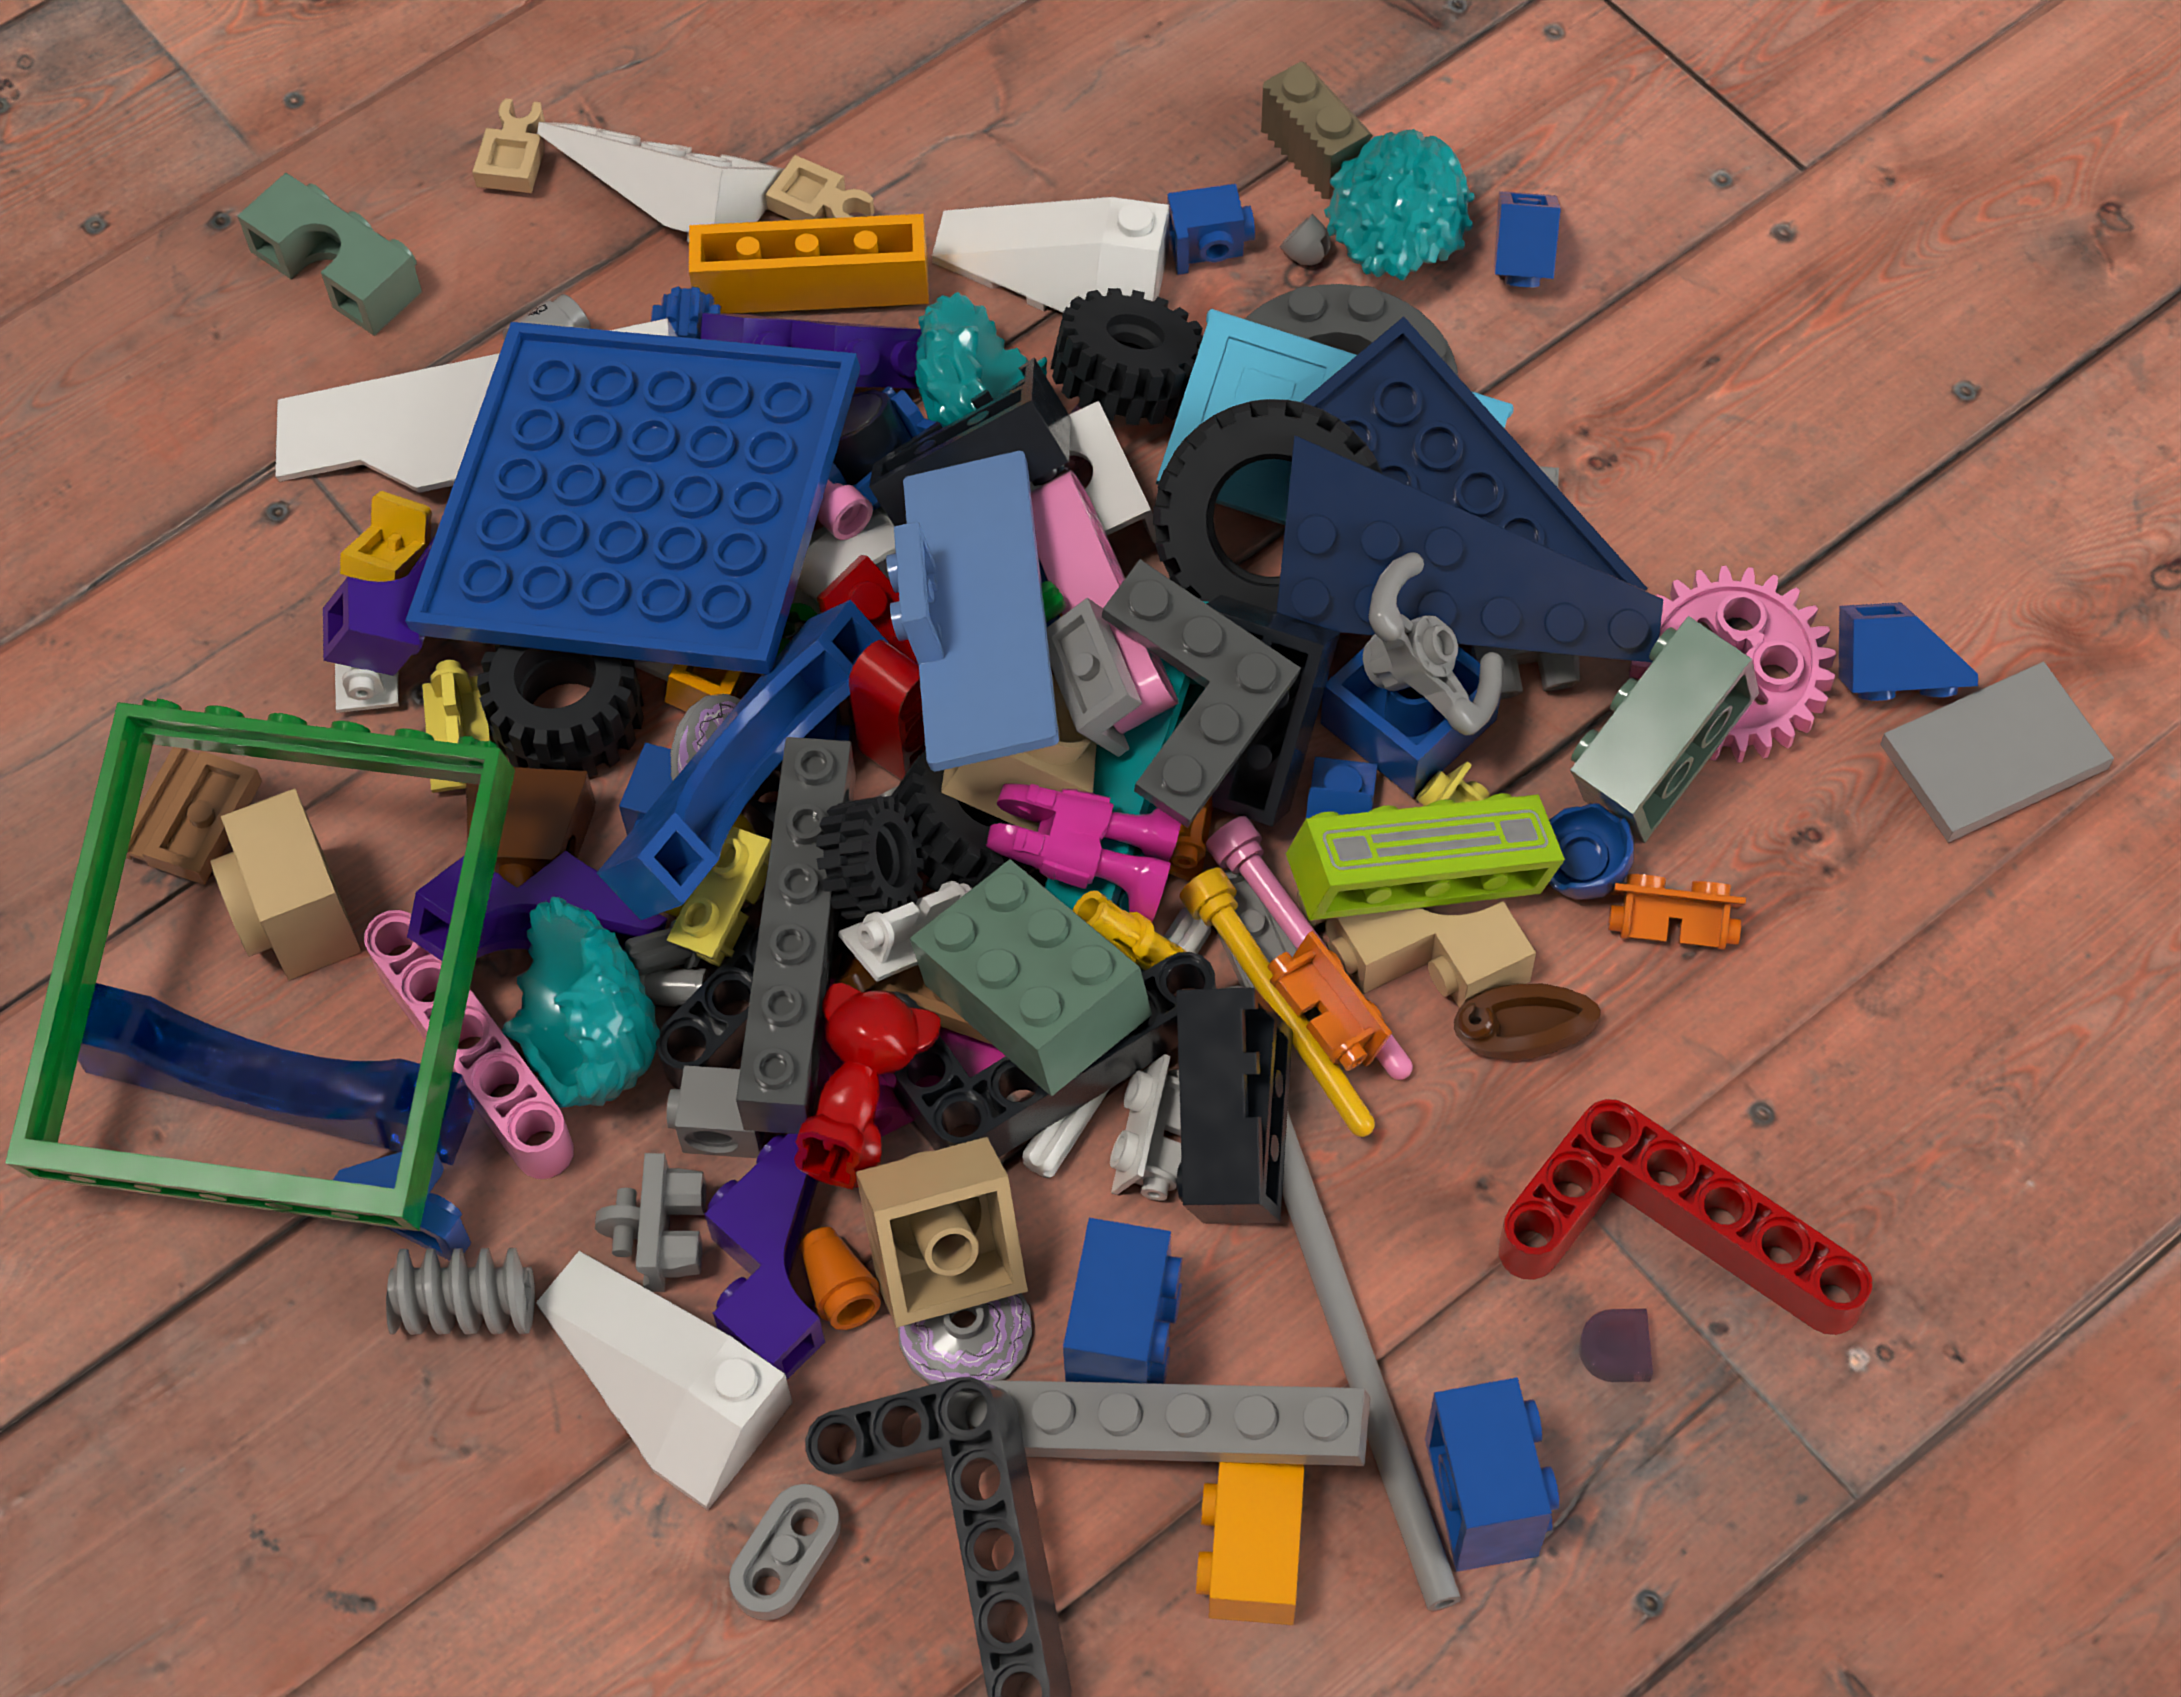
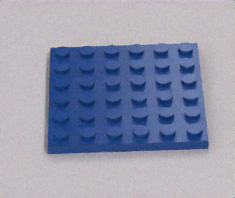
(637, 497)

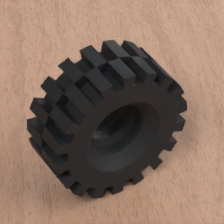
(1126, 355)
(949, 830)

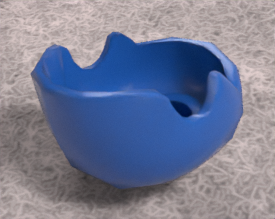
(1595, 851)

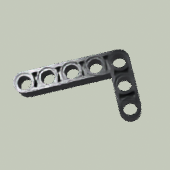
(699, 1018)
(1007, 1123)
(978, 1521)

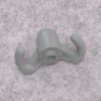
(1424, 654)

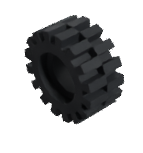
(869, 857)

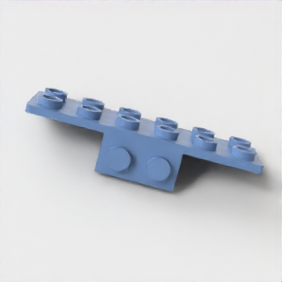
(974, 611)

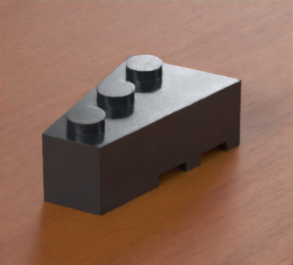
(1019, 419)
(1270, 766)
(1232, 1105)

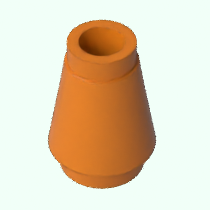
(839, 1281)

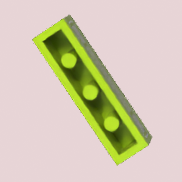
(1423, 856)

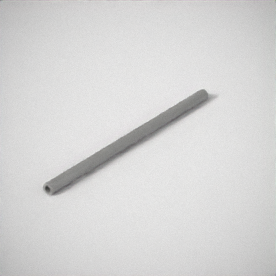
(1363, 1372)

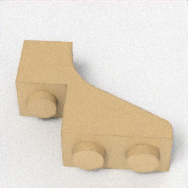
(1462, 951)

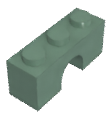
(300, 225)

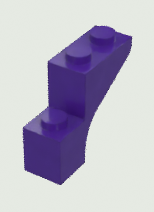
(883, 352)
(368, 625)
(510, 907)
(761, 1229)

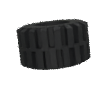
(562, 737)

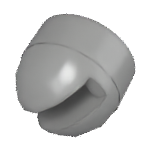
(1307, 242)

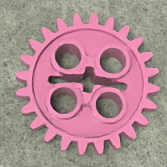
(1778, 638)

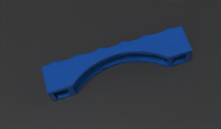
(690, 821)

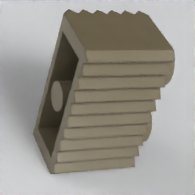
(1310, 125)

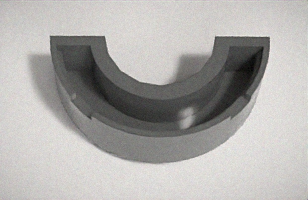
(1346, 317)

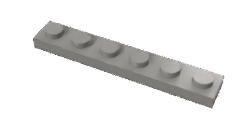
(1188, 1422)

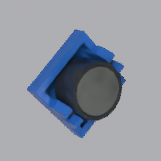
(873, 429)

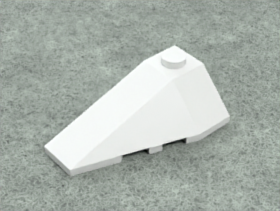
(666, 178)
(1058, 248)
(671, 1380)

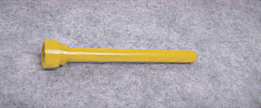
(1213, 900)

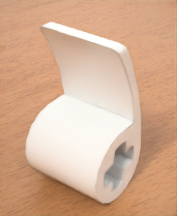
(831, 556)

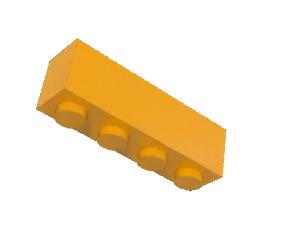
(811, 263)

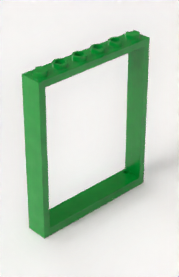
(81, 945)

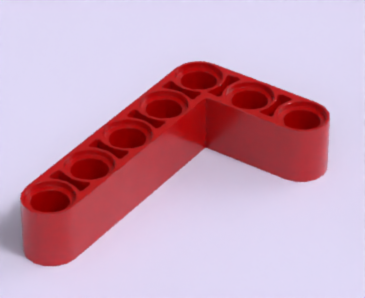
(888, 707)
(1682, 1212)

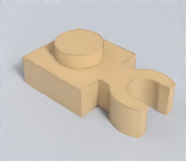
(511, 155)
(815, 193)

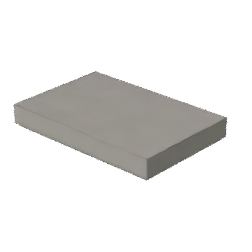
(1996, 751)

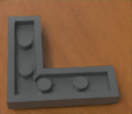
(1236, 669)

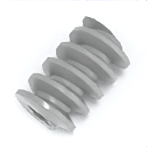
(460, 1294)

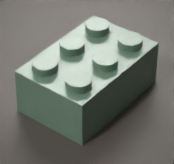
(1665, 726)
(1031, 976)

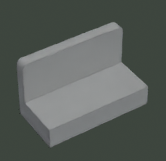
(1092, 675)

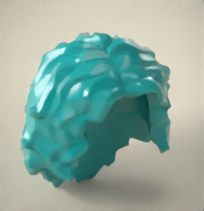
(1400, 204)
(962, 358)
(582, 1009)

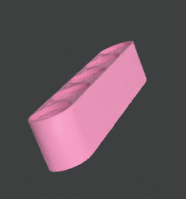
(1084, 566)
(483, 1066)

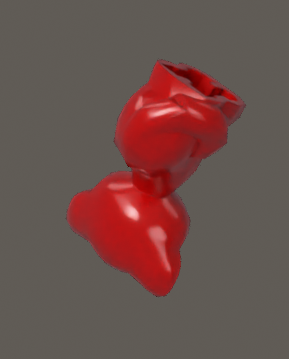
(872, 1037)

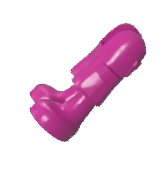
(1070, 839)

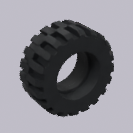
(1201, 468)

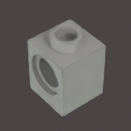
(708, 1114)

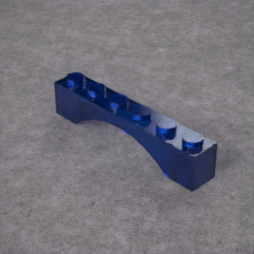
(171, 1052)

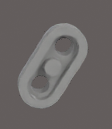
(784, 1554)

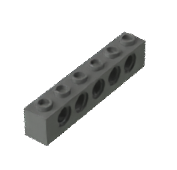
(793, 943)

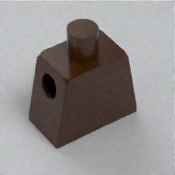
(543, 819)

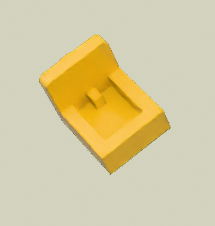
(393, 541)

